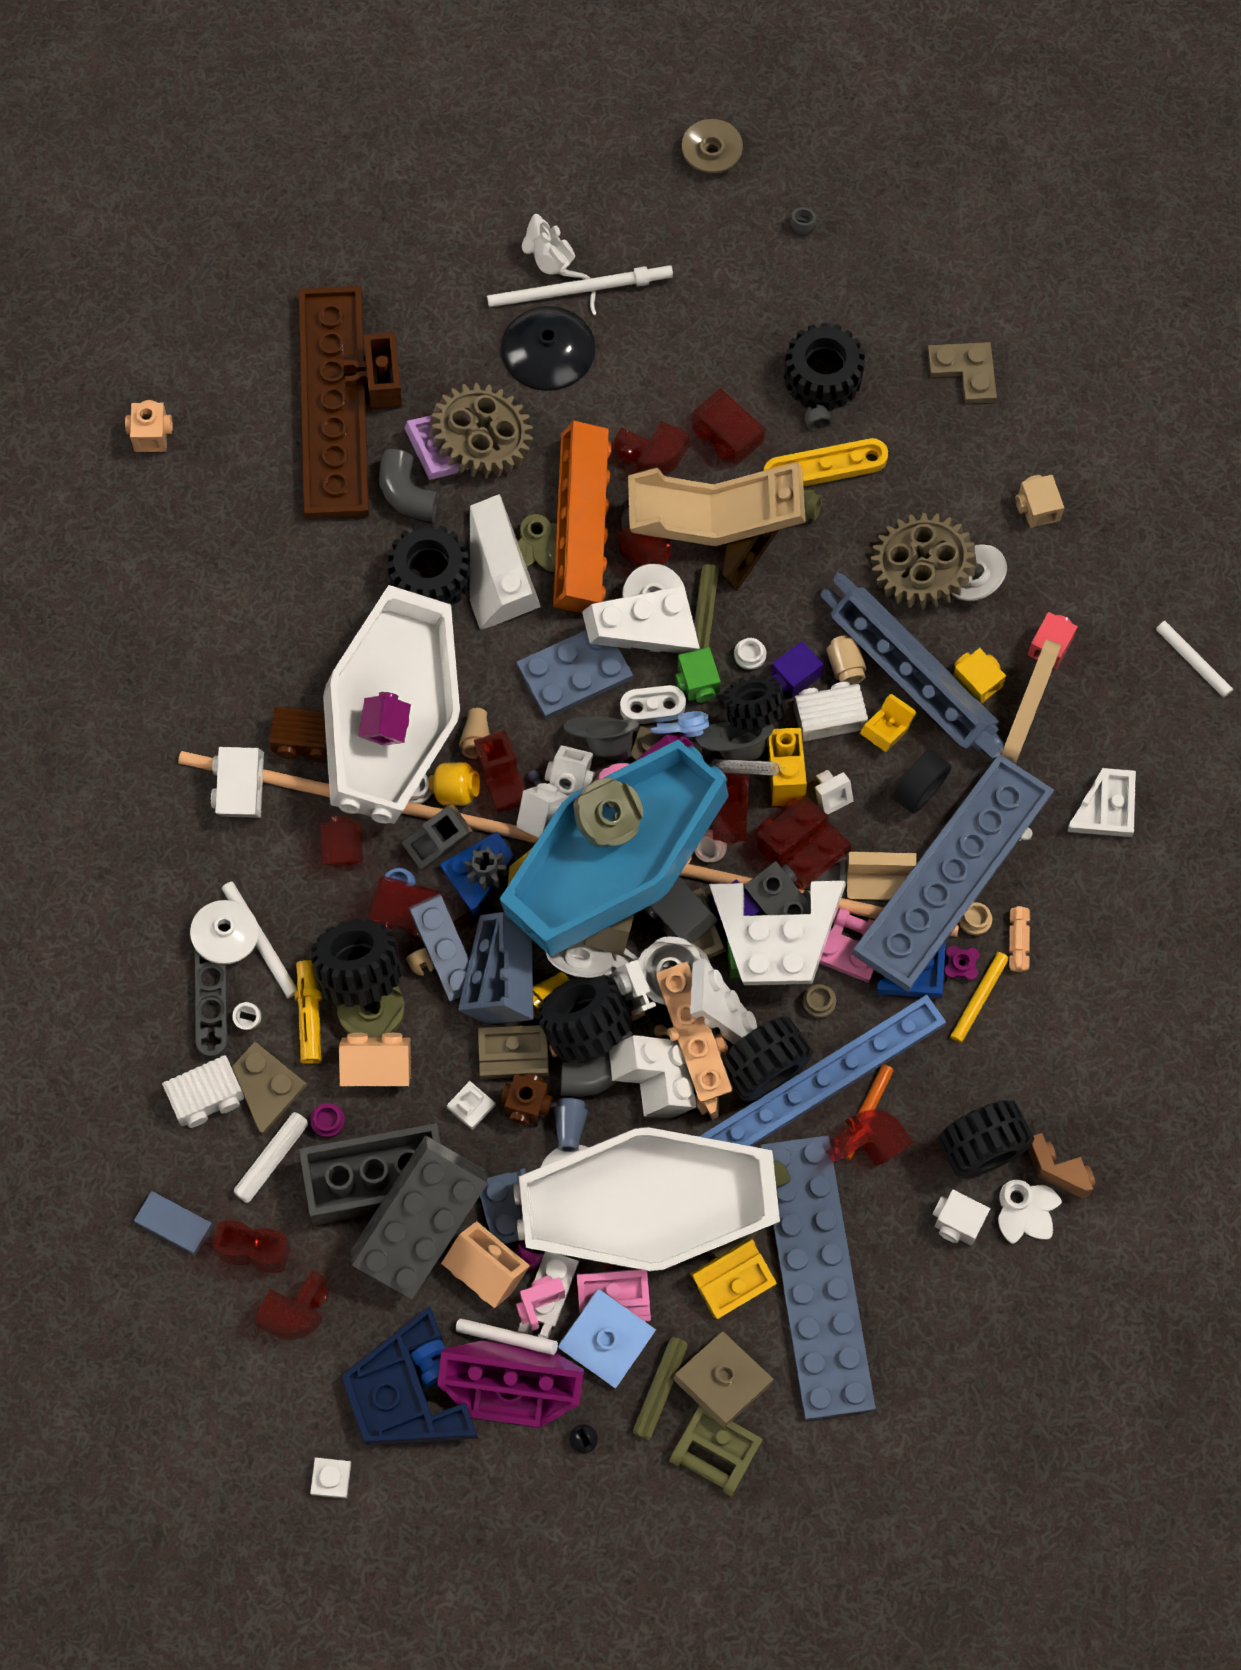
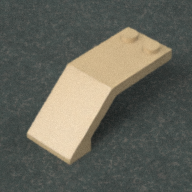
(718, 511)

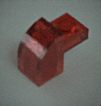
(662, 451)
(499, 770)
(875, 1131)
(292, 1318)

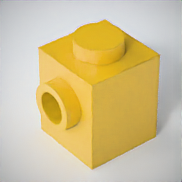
(979, 674)

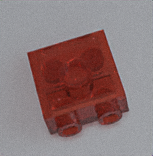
(802, 840)

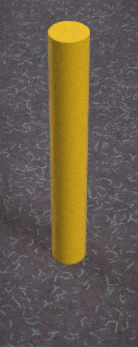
(979, 997)

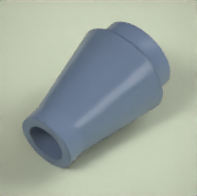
(570, 1121)

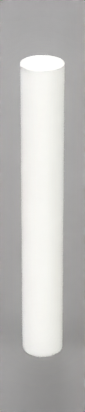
(1194, 659)
(506, 1336)

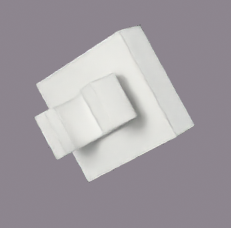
(833, 791)
(471, 1105)

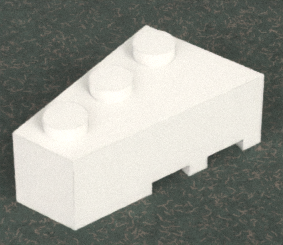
(644, 621)

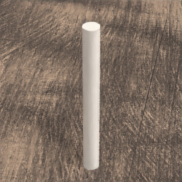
(265, 947)

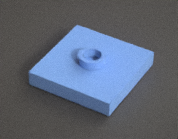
(606, 1338)

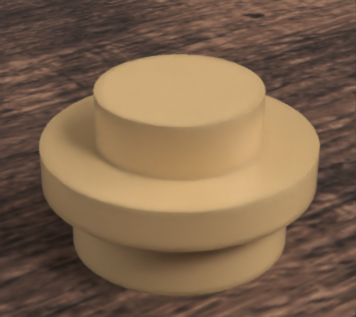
(976, 920)

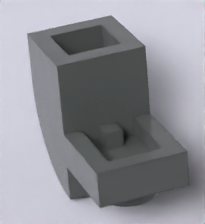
(437, 836)

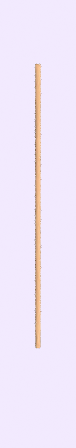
(508, 830)

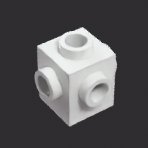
(570, 770)

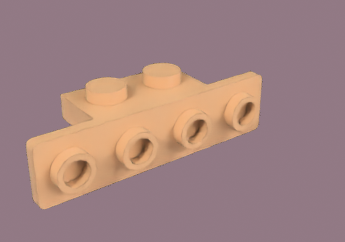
(699, 1043)

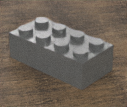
(356, 1174)
(418, 1217)

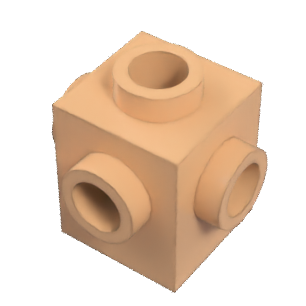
(148, 426)

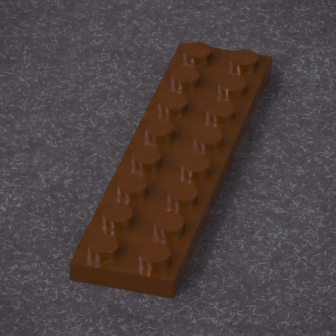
(331, 413)

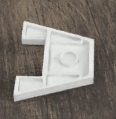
(778, 946)

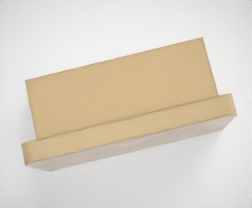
(877, 874)

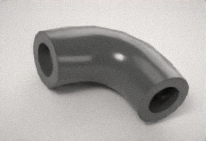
(401, 492)
(587, 1077)

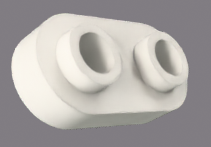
(652, 702)

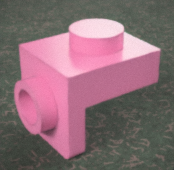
(541, 1293)

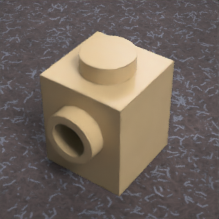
(1039, 500)

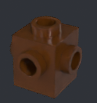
(526, 1111)

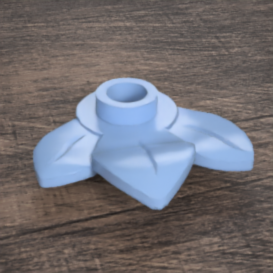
(688, 723)

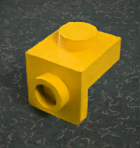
(889, 723)

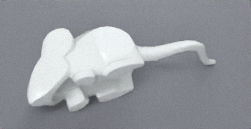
(550, 252)

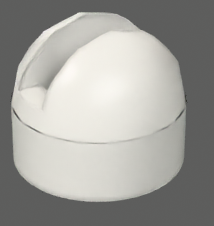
(246, 1024)

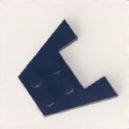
(390, 1395)

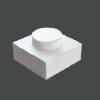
(330, 1478)

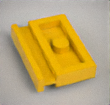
(733, 1278)

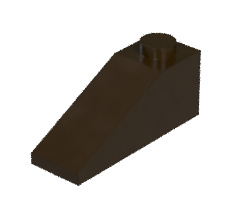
(742, 557)

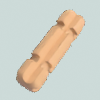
(1019, 939)

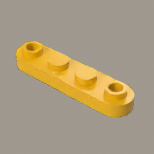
(836, 461)

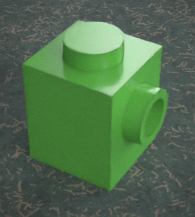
(698, 675)

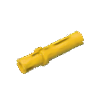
(309, 1020)

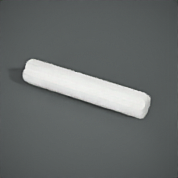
(270, 1157)

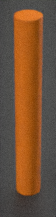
(875, 1092)

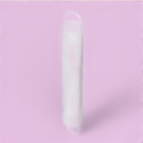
(747, 767)

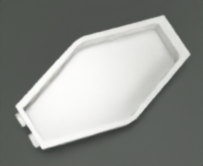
(402, 651)
(648, 1199)

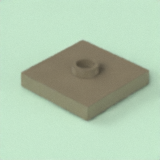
(723, 1379)

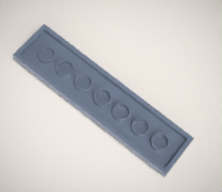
(952, 873)
(819, 1284)

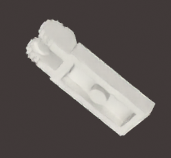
(554, 1266)

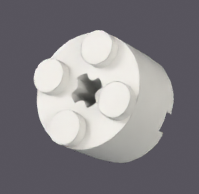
(665, 954)

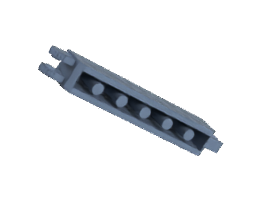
(913, 667)

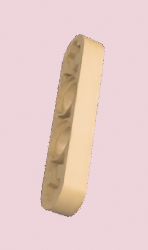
(1031, 700)

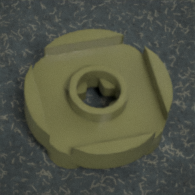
(589, 809)
(387, 1020)

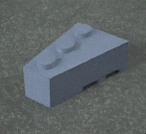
(499, 973)

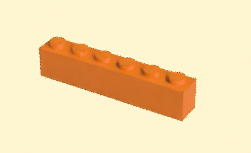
(581, 517)

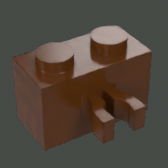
(378, 370)

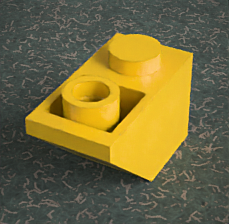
(787, 750)

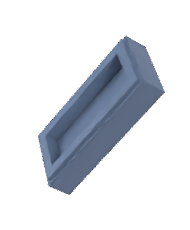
(173, 1223)

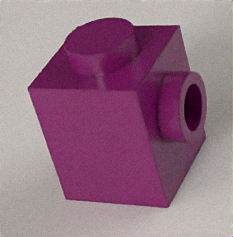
(384, 719)

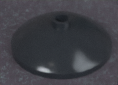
(552, 362)

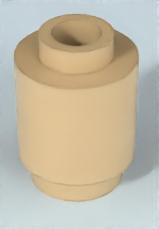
(846, 660)

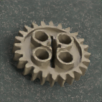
(480, 430)
(923, 560)

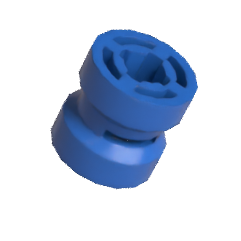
(428, 1360)

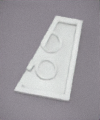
(718, 1003)

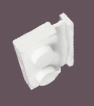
(633, 986)

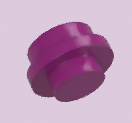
(327, 1120)

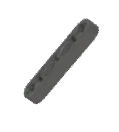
(204, 996)

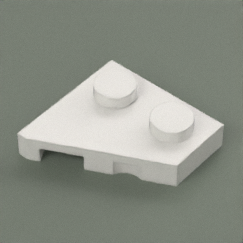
(1108, 805)

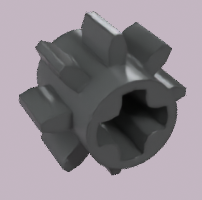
(485, 868)

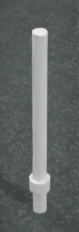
(640, 276)

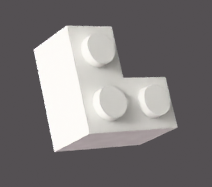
(659, 1069)

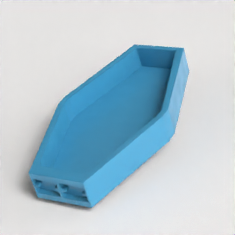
(579, 889)

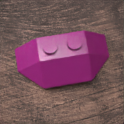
(510, 1382)

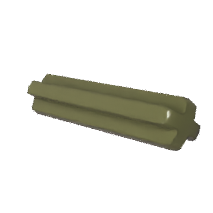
(705, 604)
(660, 1388)

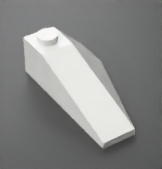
(497, 569)

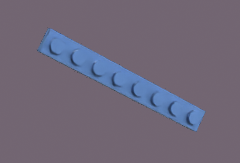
(830, 1075)

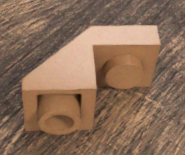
(1069, 1175)

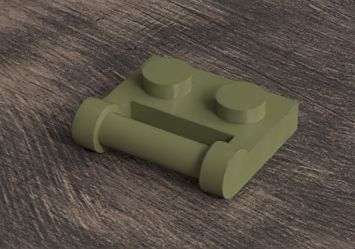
(730, 1444)

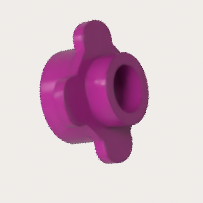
(966, 971)

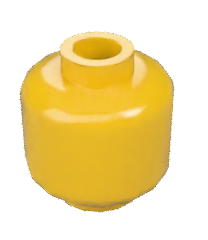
(454, 784)

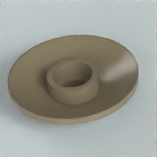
(715, 135)

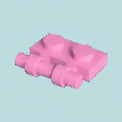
(839, 948)

